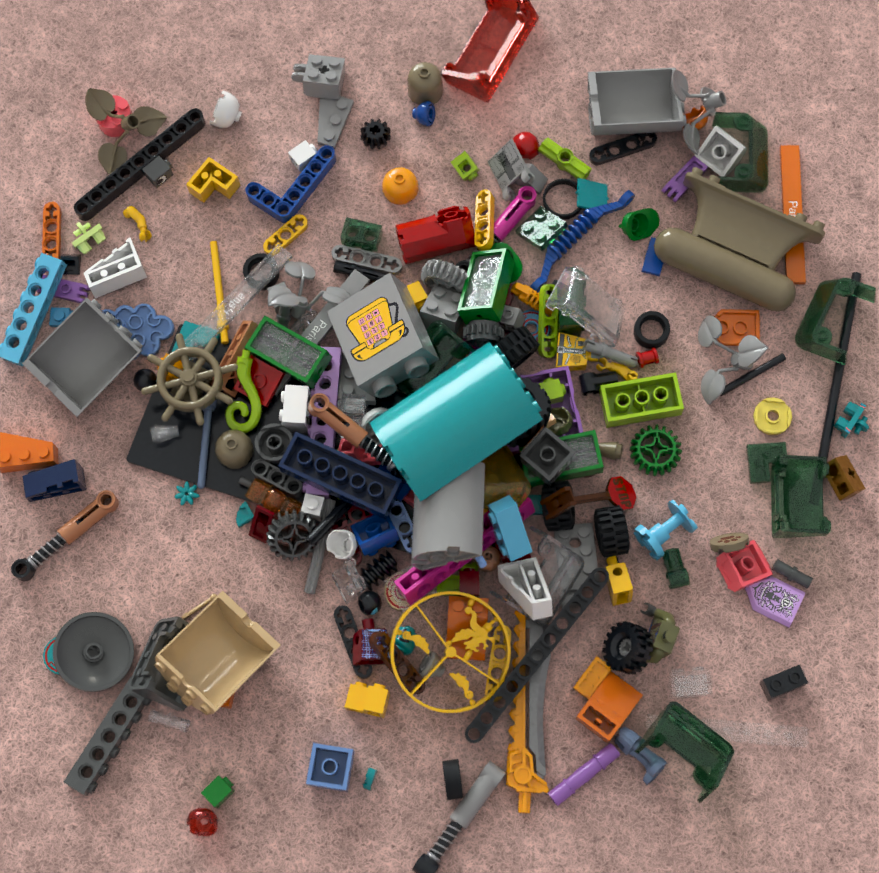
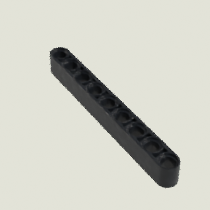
(130, 166)

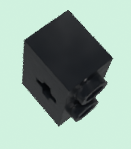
(783, 682)

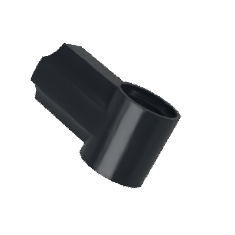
(591, 382)

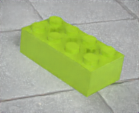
(646, 389)

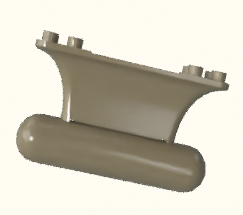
(737, 243)

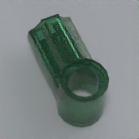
(675, 570)

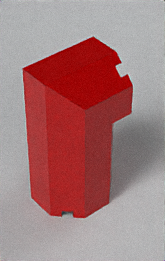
(436, 235)

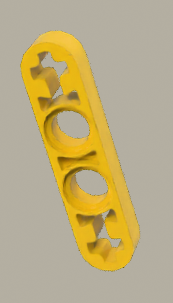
(488, 219)
(494, 662)

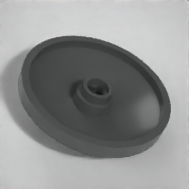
(93, 652)

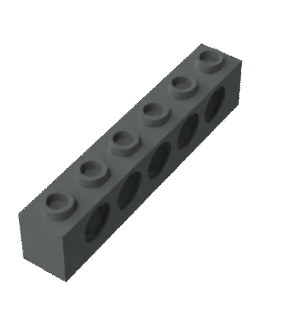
(76, 777)

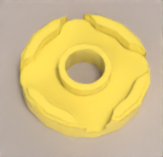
(765, 424)

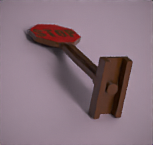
(618, 492)

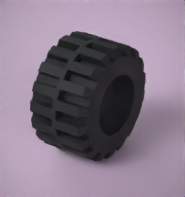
(518, 346)
(563, 521)
(611, 531)

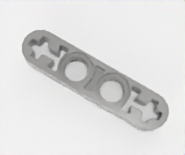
(368, 256)

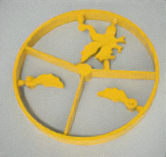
(479, 635)

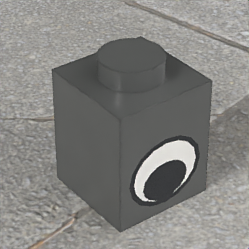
(158, 171)

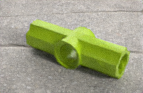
(556, 153)

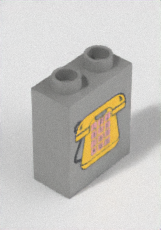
(383, 336)

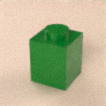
(218, 791)

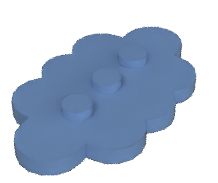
(144, 326)

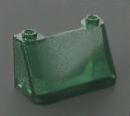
(798, 496)

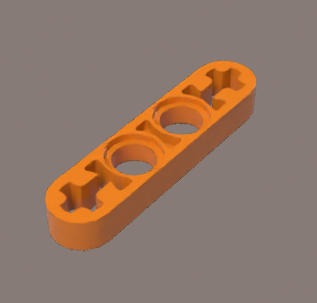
(51, 236)

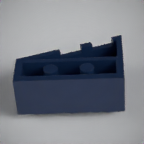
(54, 481)

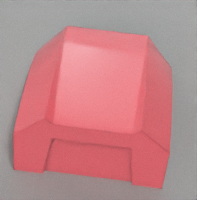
(743, 566)

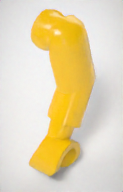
(132, 212)
(621, 369)

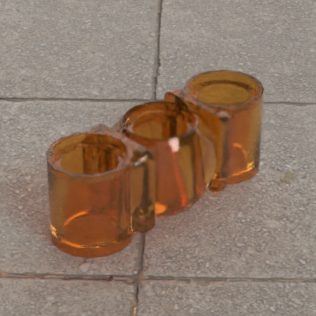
(272, 498)

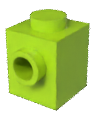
(553, 389)

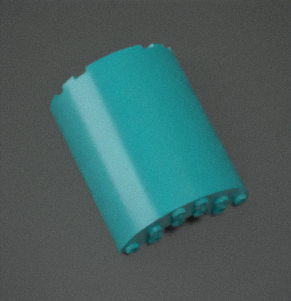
(456, 420)

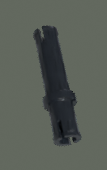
(347, 269)

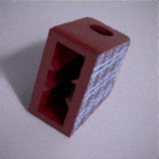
(362, 651)

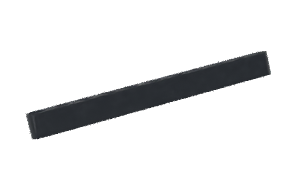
(540, 645)

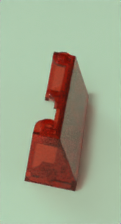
(492, 48)

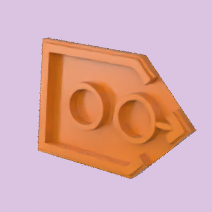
(737, 325)

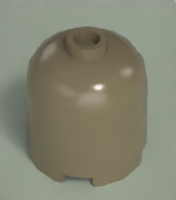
(424, 83)

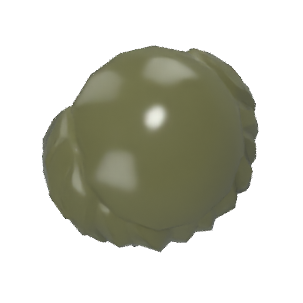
(563, 420)

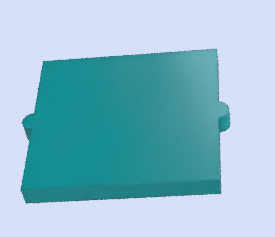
(590, 194)

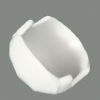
(341, 543)

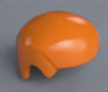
(695, 113)

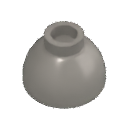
(428, 663)

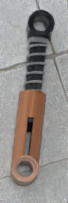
(351, 431)
(67, 534)

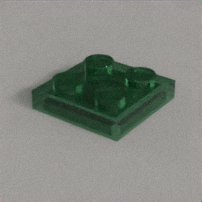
(541, 228)

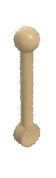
(186, 615)

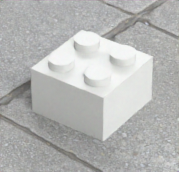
(295, 408)

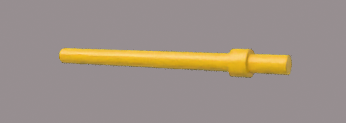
(218, 285)

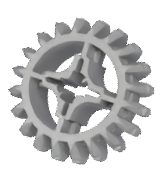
(443, 275)

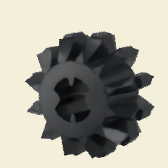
(381, 130)

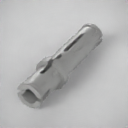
(602, 350)

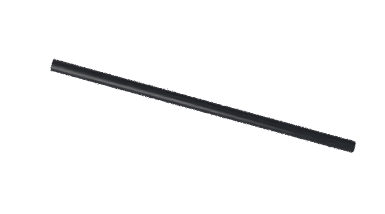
(838, 373)

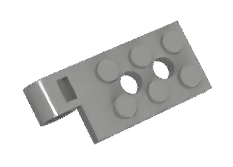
(587, 550)

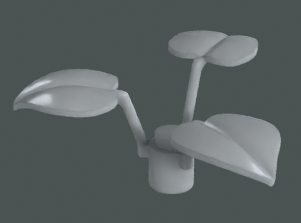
(710, 101)
(284, 297)
(749, 352)

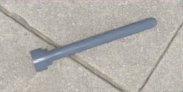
(205, 445)

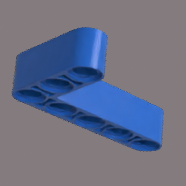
(295, 190)

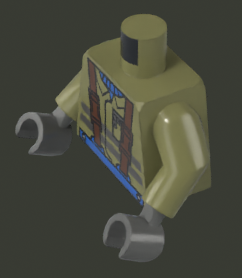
(662, 632)

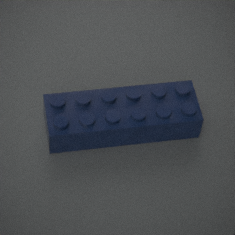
(340, 475)

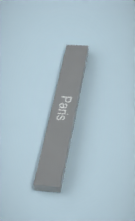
(321, 324)

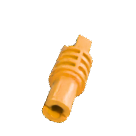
(529, 296)

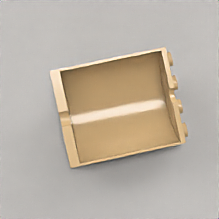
(214, 655)

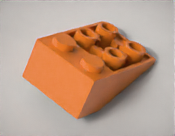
(609, 707)

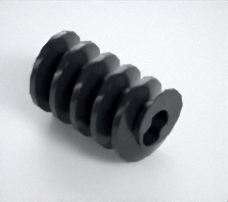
(379, 569)

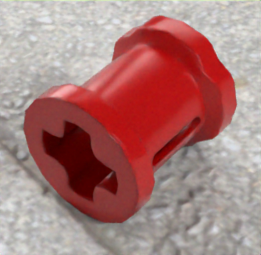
(647, 357)

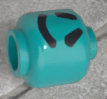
(405, 646)

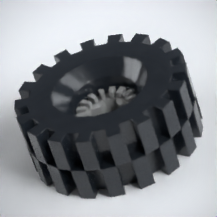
(618, 643)

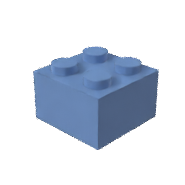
(330, 767)

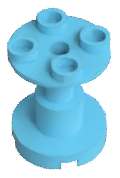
(659, 534)

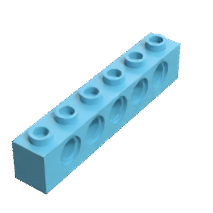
(41, 305)

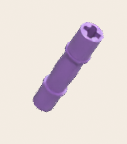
(583, 774)

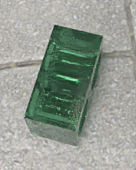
(363, 230)

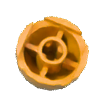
(400, 186)

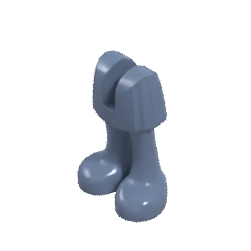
(628, 741)

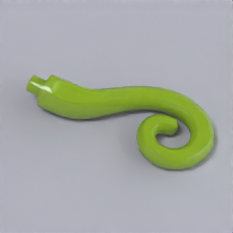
(244, 375)

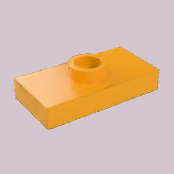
(592, 678)

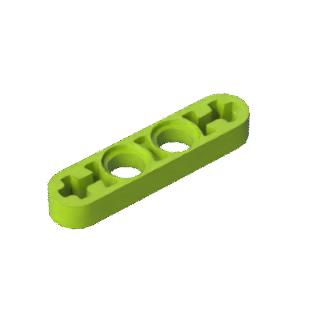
(543, 321)

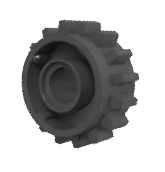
(482, 331)

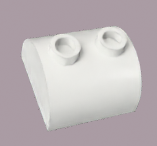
(721, 152)

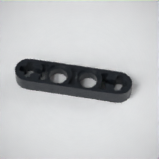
(621, 145)
(348, 642)

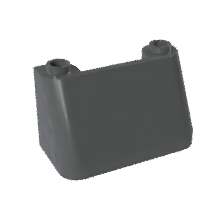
(146, 678)

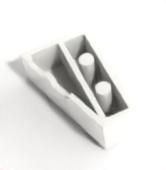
(115, 271)
(527, 586)

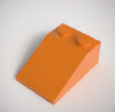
(459, 619)

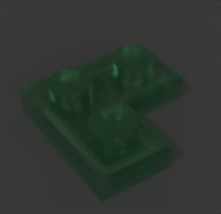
(759, 458)

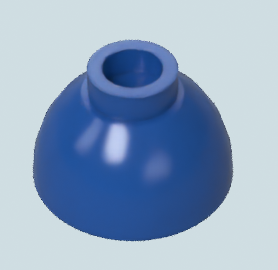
(424, 113)

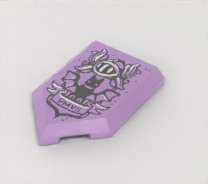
(775, 599)

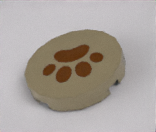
(729, 542)

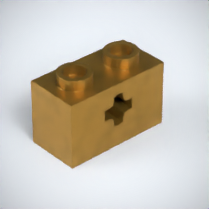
(844, 478)

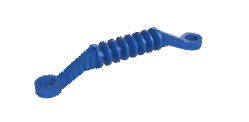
(590, 216)

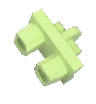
(81, 242)

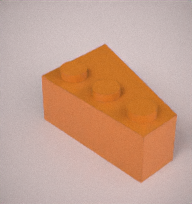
(25, 453)

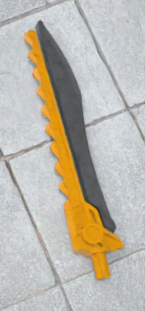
(520, 768)

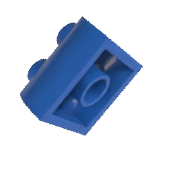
(375, 534)

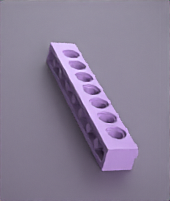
(314, 430)

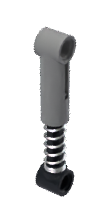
(461, 817)

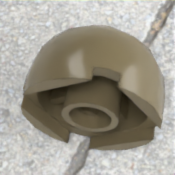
(234, 449)

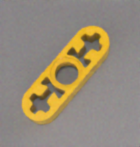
(286, 228)

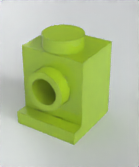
(459, 164)

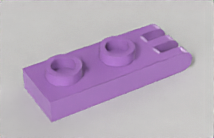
(676, 183)
(70, 290)

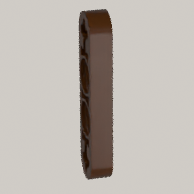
(399, 660)

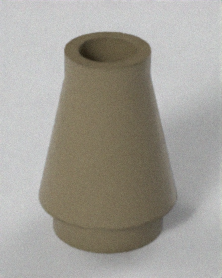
(611, 450)

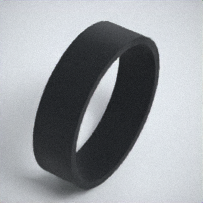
(558, 182)

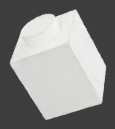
(302, 155)
(313, 506)

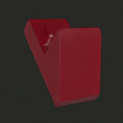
(260, 522)

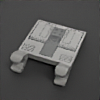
(508, 167)

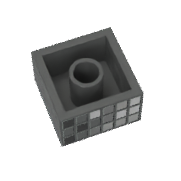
(547, 456)

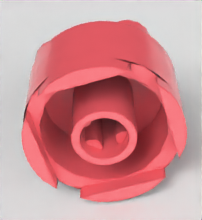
(112, 126)

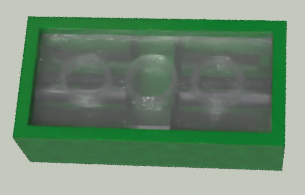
(486, 285)
(288, 352)
(587, 460)

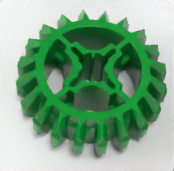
(663, 450)

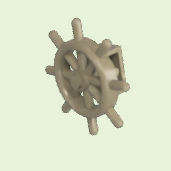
(192, 380)

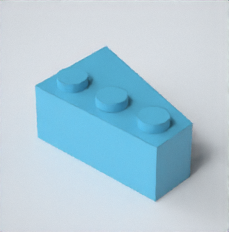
(509, 528)

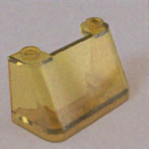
(504, 478)

